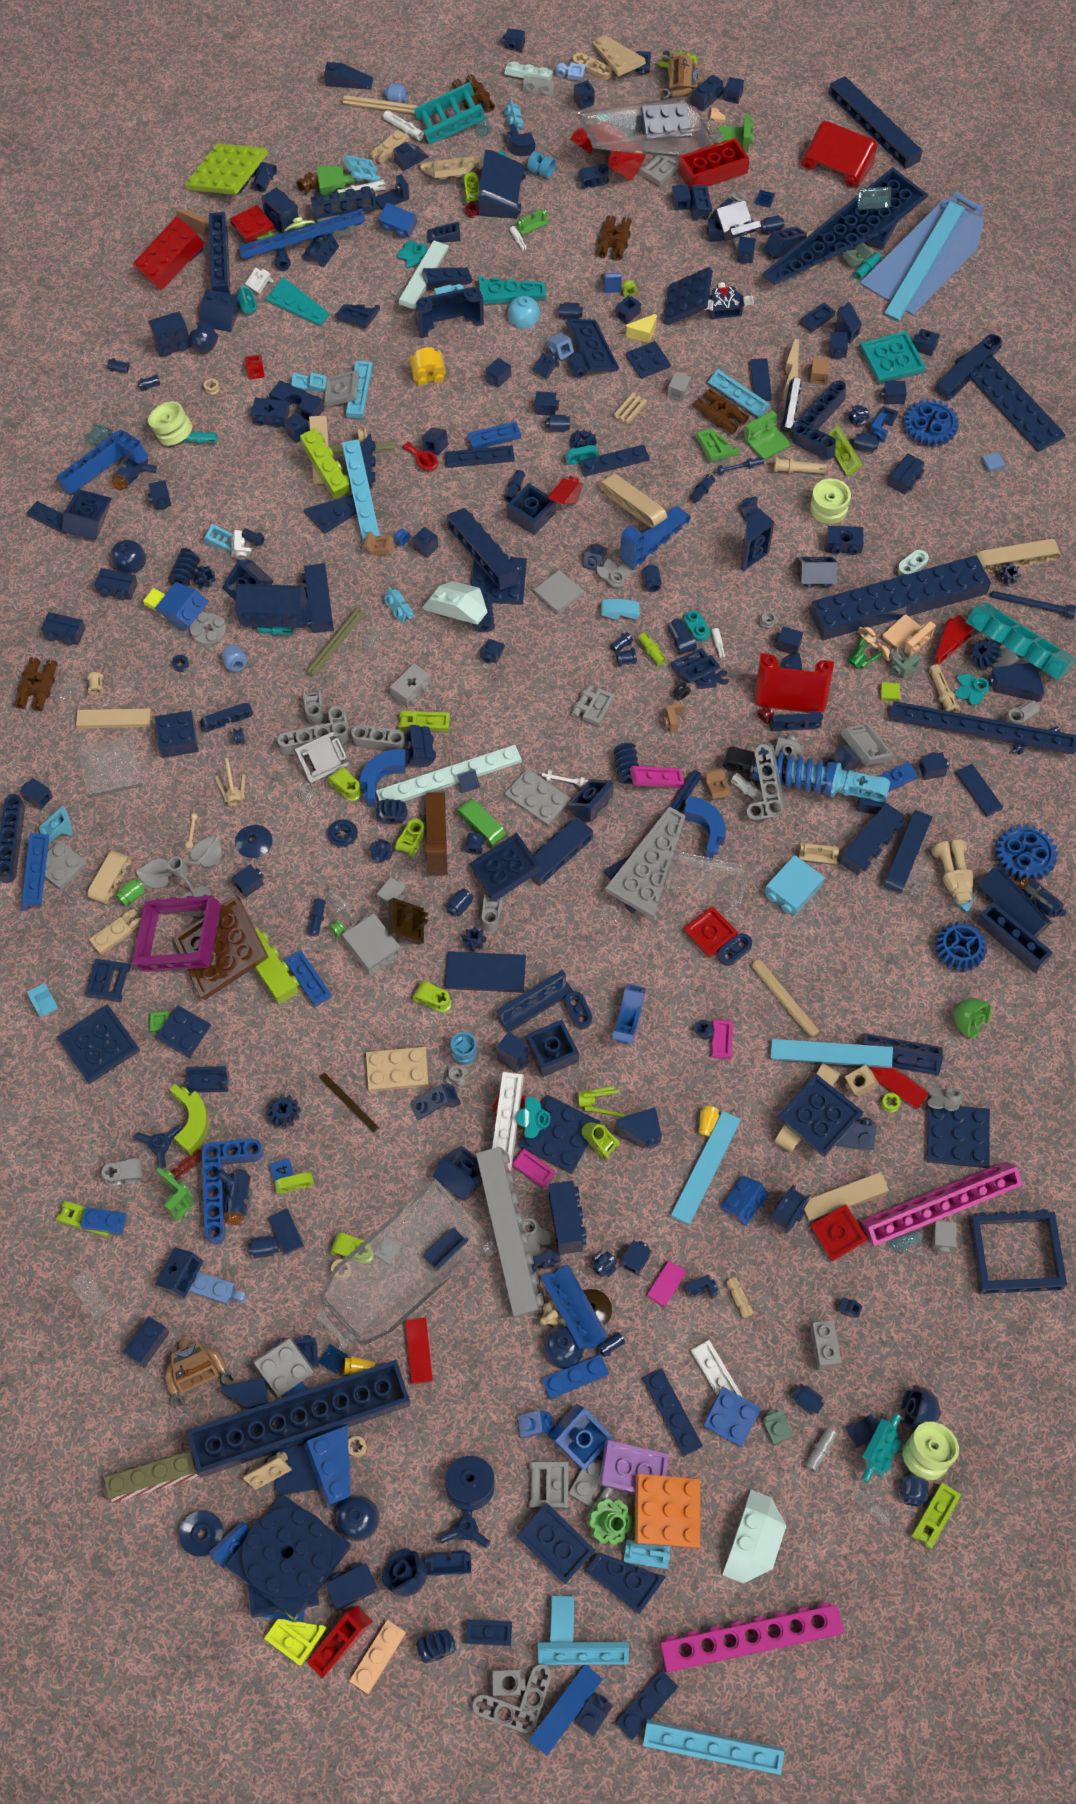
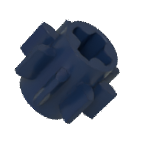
(858, 415)
(1013, 570)
(204, 576)
(381, 850)
(473, 943)
(604, 1264)

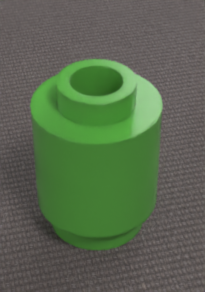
(130, 891)

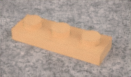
(377, 1657)

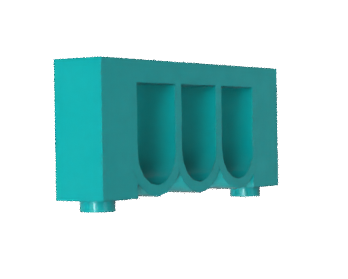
(1021, 640)

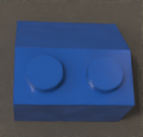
(181, 605)
(580, 1436)

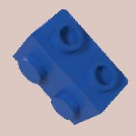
(745, 1199)

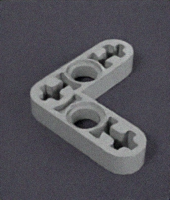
(525, 1708)

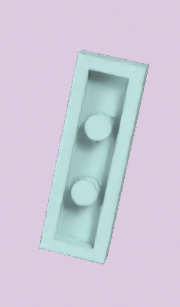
(518, 70)

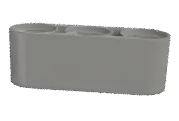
(371, 733)

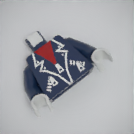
(727, 302)

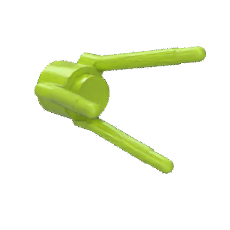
(587, 1099)

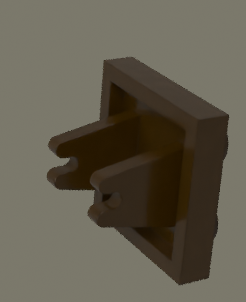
(406, 921)

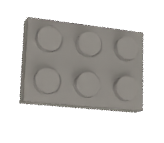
(537, 797)

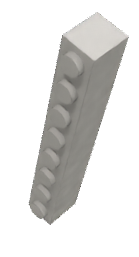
(509, 1232)

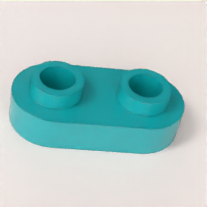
(247, 300)
(574, 455)
(696, 625)

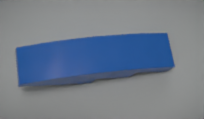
(565, 1710)

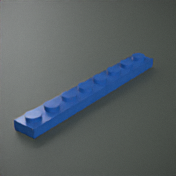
(306, 232)

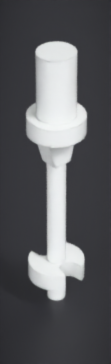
(580, 782)

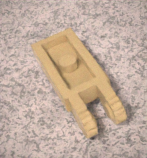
(385, 149)
(115, 932)

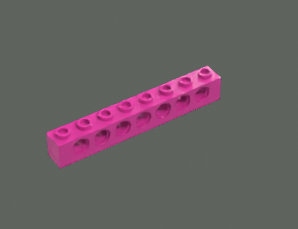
(941, 1203)
(830, 1627)

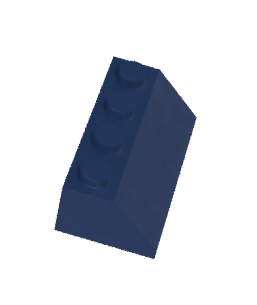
(272, 605)

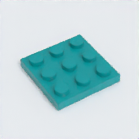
(892, 357)

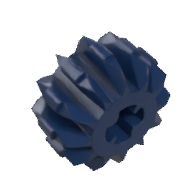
(985, 653)
(391, 811)
(288, 1105)
(435, 1646)

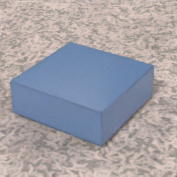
(993, 462)

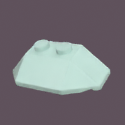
(457, 602)
(755, 1540)

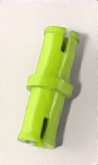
(652, 648)

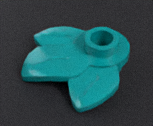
(412, 253)
(969, 688)
(532, 1117)

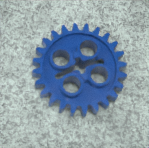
(942, 427)
(1017, 839)

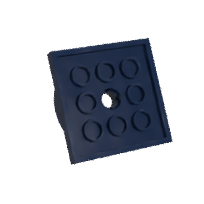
(292, 1580)

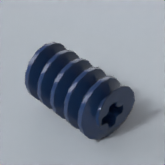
(184, 567)
(487, 623)
(625, 758)

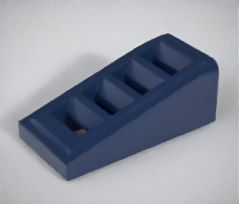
(452, 236)

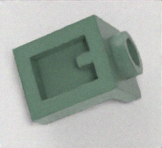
(906, 667)
(777, 1426)

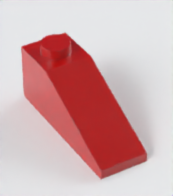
(567, 491)
(955, 635)
(340, 1641)

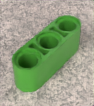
(481, 821)

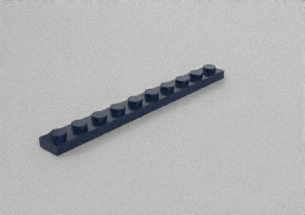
(983, 727)

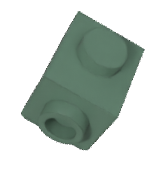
(857, 256)

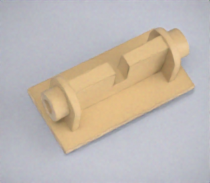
(818, 853)
(267, 1472)

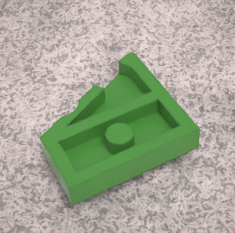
(715, 446)

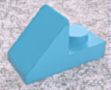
(57, 824)

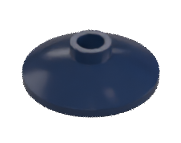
(253, 848)
(193, 1525)

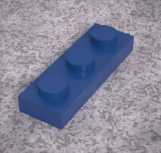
(494, 435)
(308, 978)
(575, 1377)

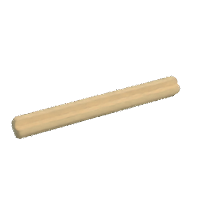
(379, 104)
(784, 997)

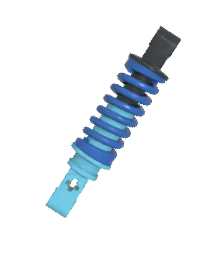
(811, 775)

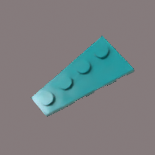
(296, 302)

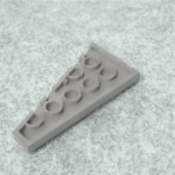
(645, 872)

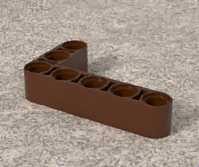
(436, 833)

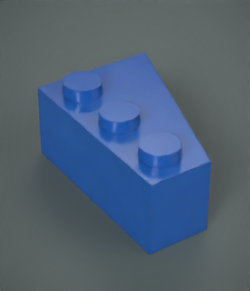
(330, 1465)

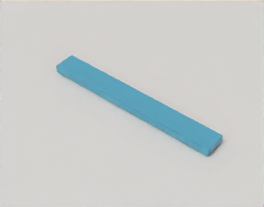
(924, 261)

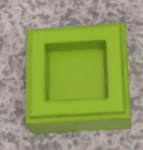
(890, 691)

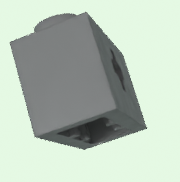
(410, 685)
(825, 1345)

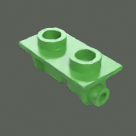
(530, 223)

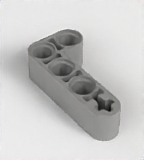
(336, 724)
(766, 779)

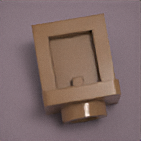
(378, 545)
(671, 712)
(717, 784)

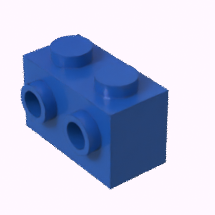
(397, 220)

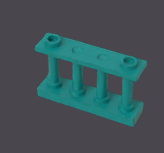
(453, 124)

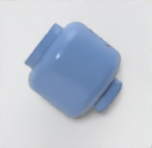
(396, 93)
(234, 658)

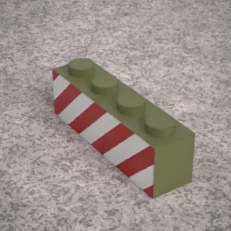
(151, 1477)

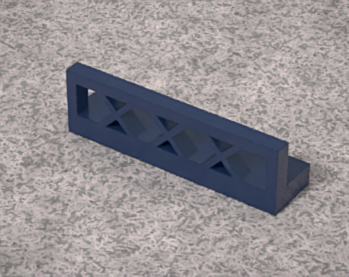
(534, 1001)
(909, 1054)

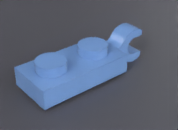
(216, 1289)

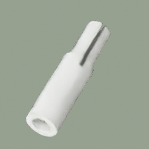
(517, 237)
(718, 642)

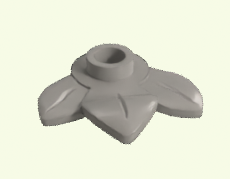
(613, 574)
(948, 1099)
(537, 1236)

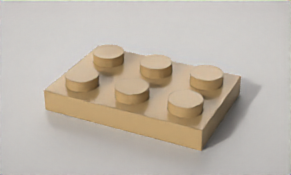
(397, 1069)

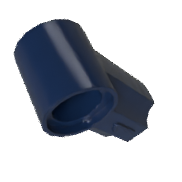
(265, 173)
(682, 639)

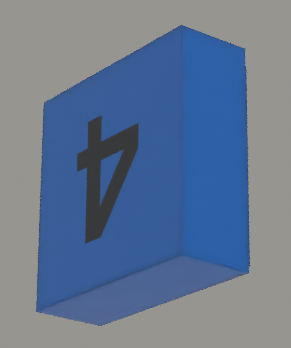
(281, 1169)

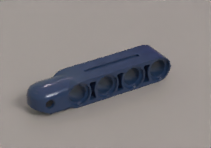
(968, 366)

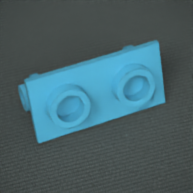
(513, 115)
(395, 600)
(647, 1555)

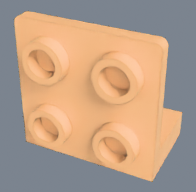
(909, 635)

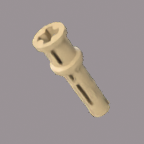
(797, 466)
(946, 697)

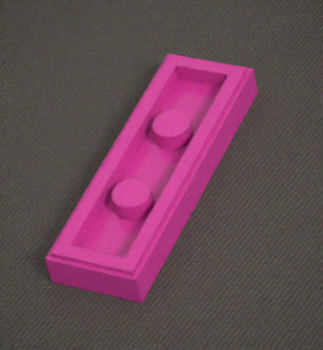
(656, 776)

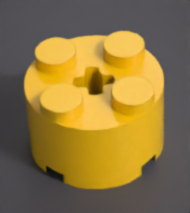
(427, 366)

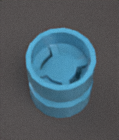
(543, 165)
(463, 1048)

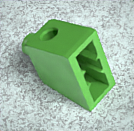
(332, 179)

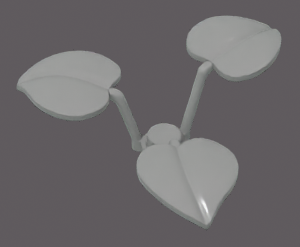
(157, 872)

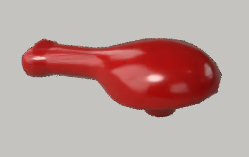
(425, 459)

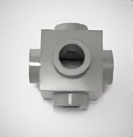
(789, 741)

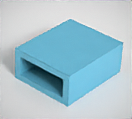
(794, 885)

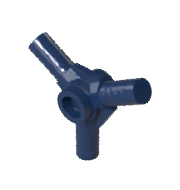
(159, 1143)
(465, 1530)

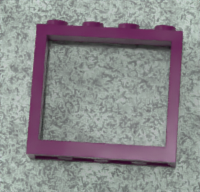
(151, 910)

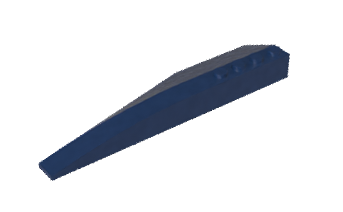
(849, 228)

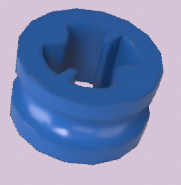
(402, 537)

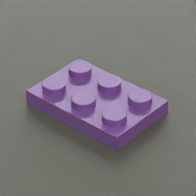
(624, 1461)

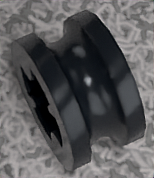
(681, 691)

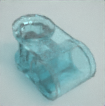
(98, 434)

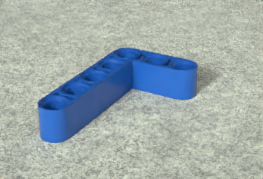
(100, 458)
(637, 546)
(215, 1183)

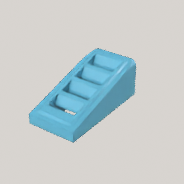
(208, 539)

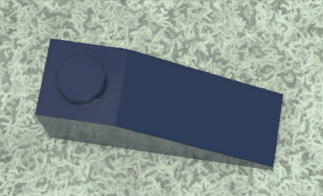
(346, 77)
(783, 241)

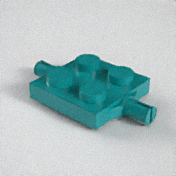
(882, 1448)

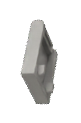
(866, 744)
(324, 755)

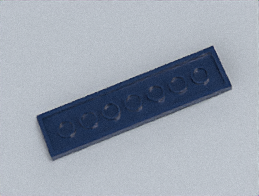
(1017, 406)

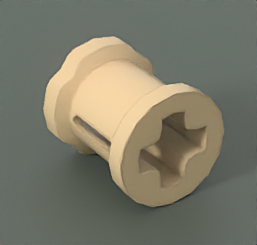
(95, 684)

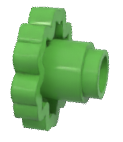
(609, 1521)

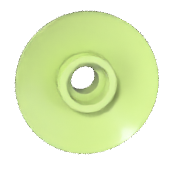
(297, 223)

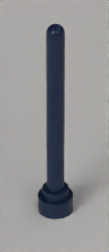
(1067, 610)

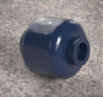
(913, 1490)

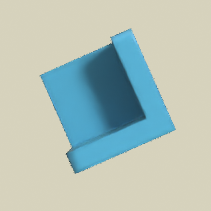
(42, 1000)

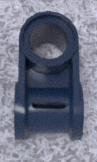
(592, 176)

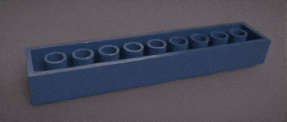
(899, 597)
(297, 1418)

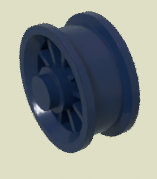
(790, 1209)
(470, 1483)

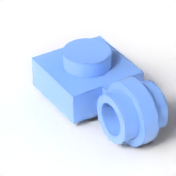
(575, 71)

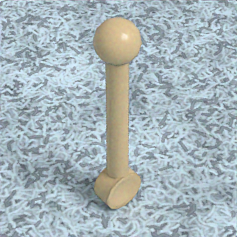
(189, 844)

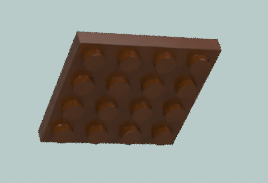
(234, 948)

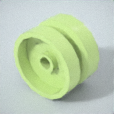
(170, 423)
(830, 501)
(930, 1450)

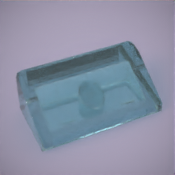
(874, 198)

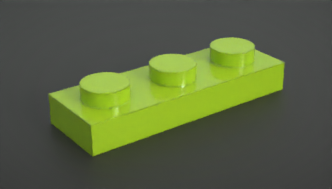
(844, 452)

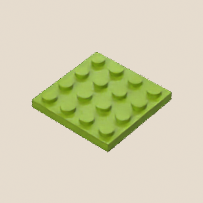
(226, 169)

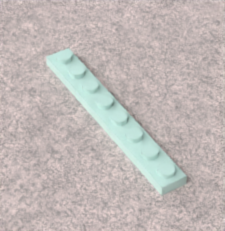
(448, 776)

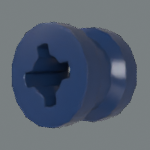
(474, 843)

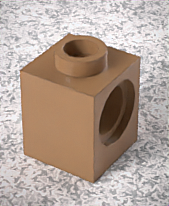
(819, 371)

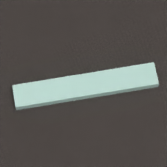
(417, 283)

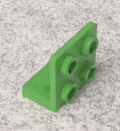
(765, 436)
(177, 1203)

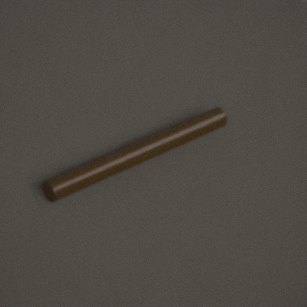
(349, 1102)

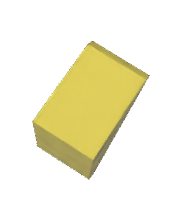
(642, 329)

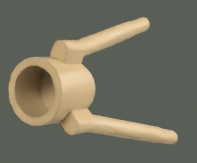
(233, 795)

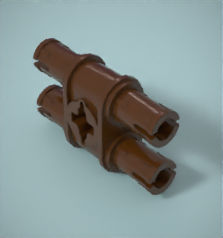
(481, 95)
(614, 237)
(721, 411)
(35, 684)

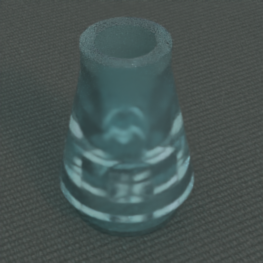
(483, 127)
(906, 1241)

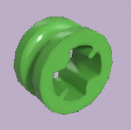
(337, 928)

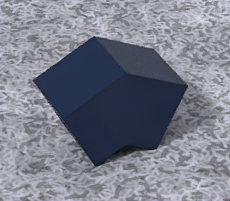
(849, 1307)

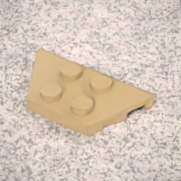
(451, 167)

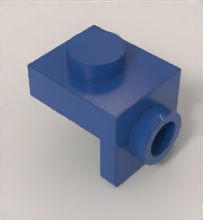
(877, 427)
(535, 1423)

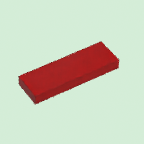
(901, 1085)
(419, 1351)

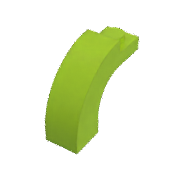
(197, 1127)

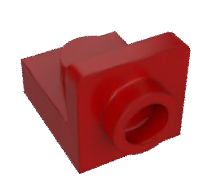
(254, 367)

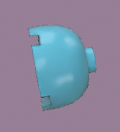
(523, 312)

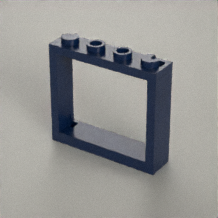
(1016, 1285)

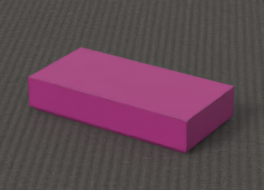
(722, 1039)
(533, 1168)
(666, 1284)

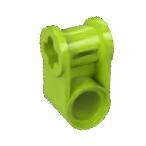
(471, 187)
(345, 784)
(409, 840)
(431, 995)
(602, 1142)
(345, 1244)

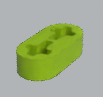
(294, 1183)

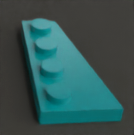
(502, 291)

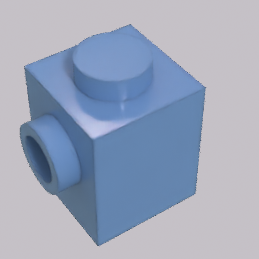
(560, 346)

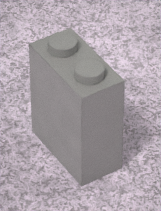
(371, 944)

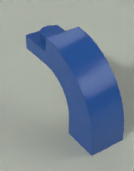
(378, 767)
(709, 817)
(629, 1014)

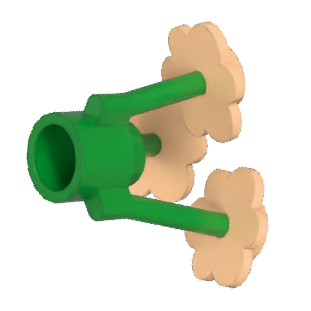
(857, 657)

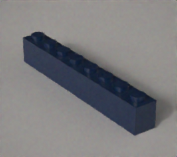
(875, 122)

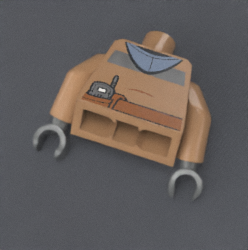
(683, 74)
(193, 1367)

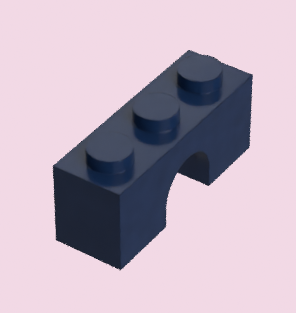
(308, 404)

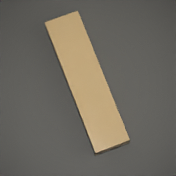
(113, 718)

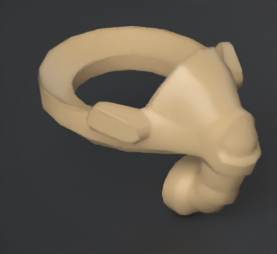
(550, 1316)

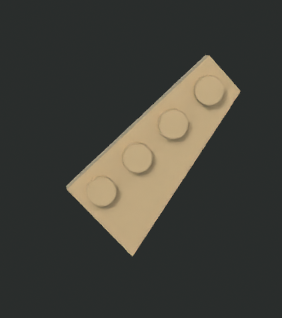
(617, 56)

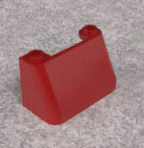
(841, 151)
(623, 162)
(791, 687)

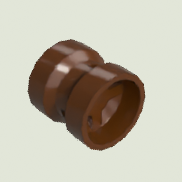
(308, 182)

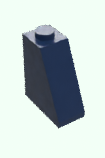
(1017, 681)

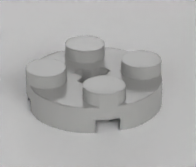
(204, 621)

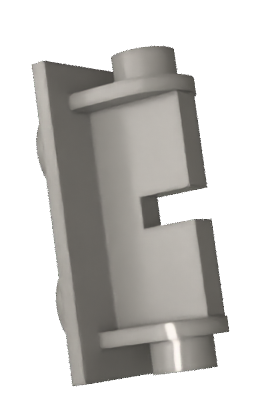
(538, 86)

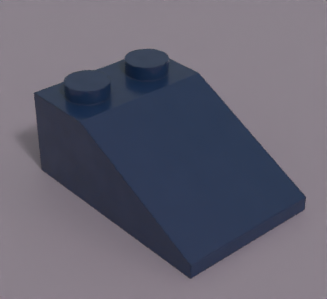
(86, 514)

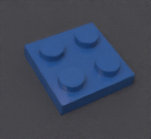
(731, 1416)

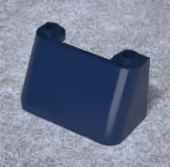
(500, 186)
(449, 305)

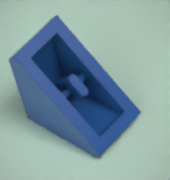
(612, 282)

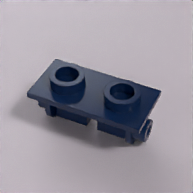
(440, 1565)

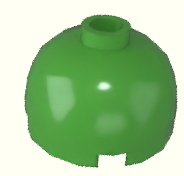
(971, 1013)

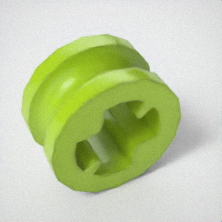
(629, 288)
(891, 1096)

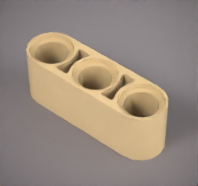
(108, 876)

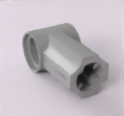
(1023, 713)

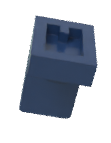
(395, 196)
(434, 1099)

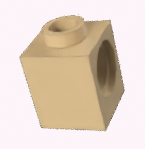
(869, 1084)

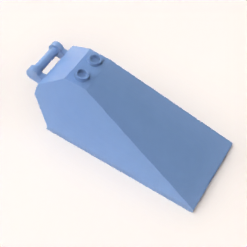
(961, 244)

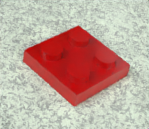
(251, 223)
(710, 931)
(839, 1232)

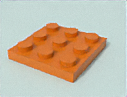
(667, 1511)

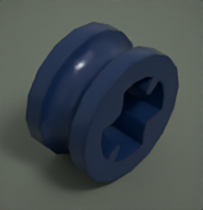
(185, 664)
(239, 736)
(709, 1029)

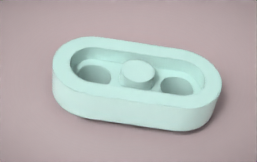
(911, 563)

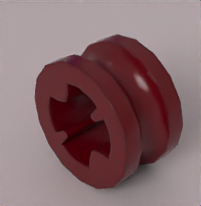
(472, 206)
(765, 714)

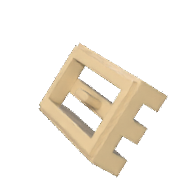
(636, 399)

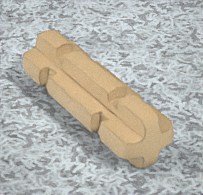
(739, 1297)

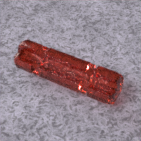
(187, 1164)

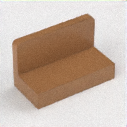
(194, 221)

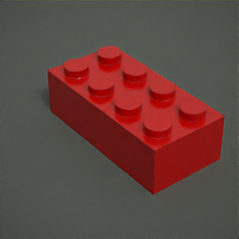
(713, 164)
(168, 253)

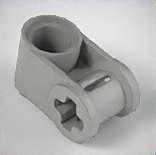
(313, 704)
(493, 911)
(124, 1172)

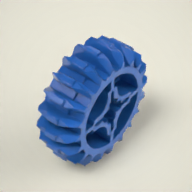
(957, 934)

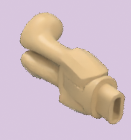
(960, 881)

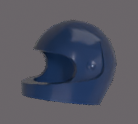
(203, 338)

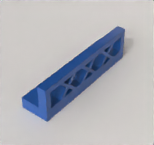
(35, 870)
(574, 1307)

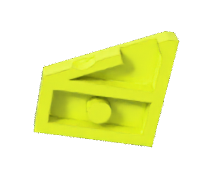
(295, 1638)

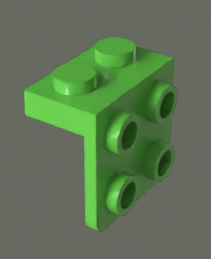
(741, 133)

